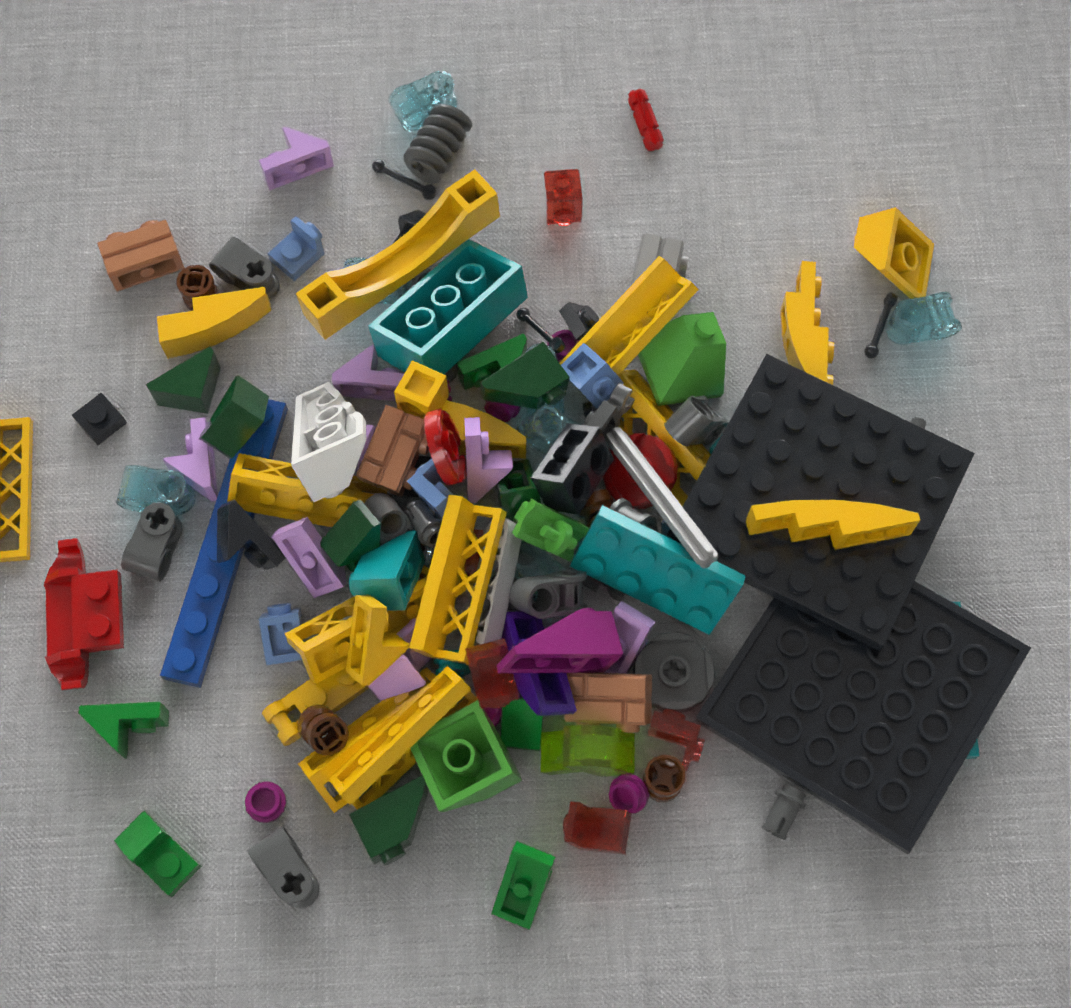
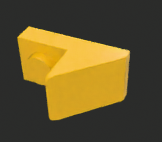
(369, 647)

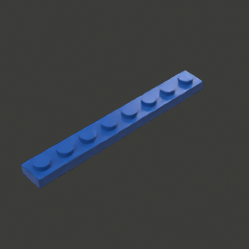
(213, 581)

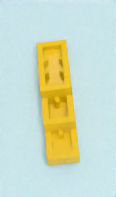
(845, 521)

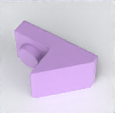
(302, 158)
(362, 379)
(199, 463)
(483, 466)
(303, 551)
(633, 632)
(403, 673)

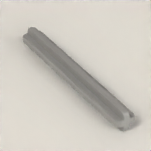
(661, 498)

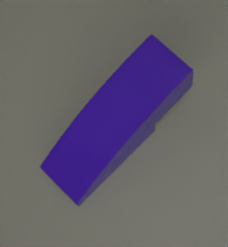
(542, 691)

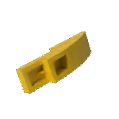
(803, 339)

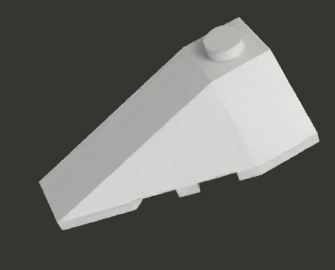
(326, 441)

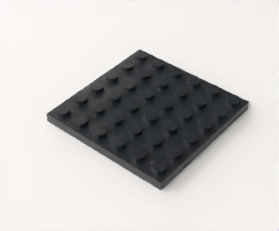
(821, 443)
(861, 723)

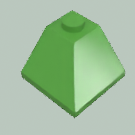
(686, 359)
(464, 759)

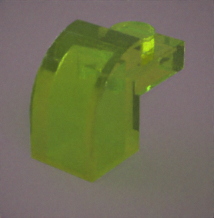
(588, 749)

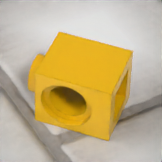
(421, 390)

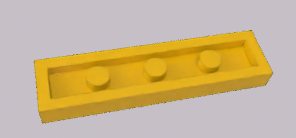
(638, 315)
(691, 457)
(24, 479)
(276, 495)
(445, 575)
(328, 651)
(397, 738)
(320, 767)

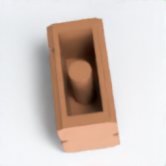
(140, 254)
(393, 451)
(611, 699)

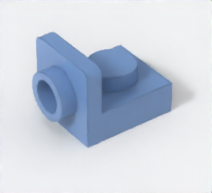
(298, 249)
(591, 375)
(430, 487)
(273, 627)

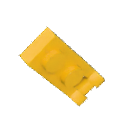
(332, 692)

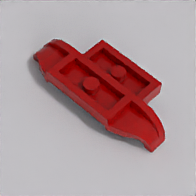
(81, 615)

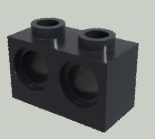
(572, 468)

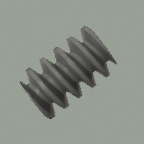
(437, 142)

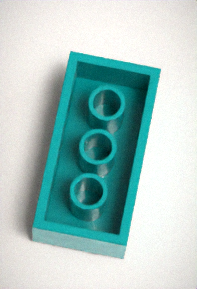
(449, 309)

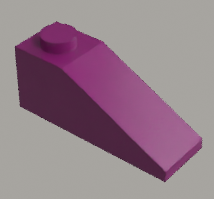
(575, 644)

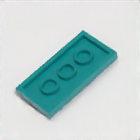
(656, 570)

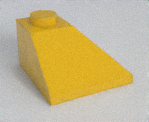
(896, 250)

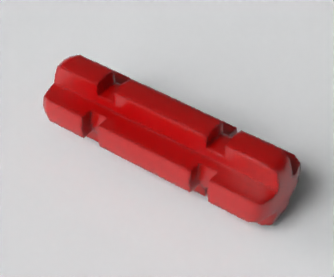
(645, 119)

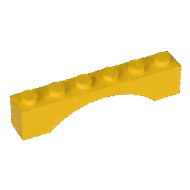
(347, 293)

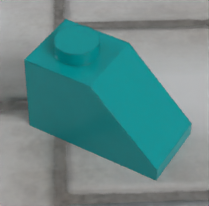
(390, 571)

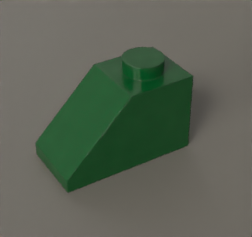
(528, 381)
(517, 488)
(391, 821)

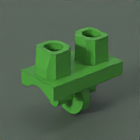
(548, 529)

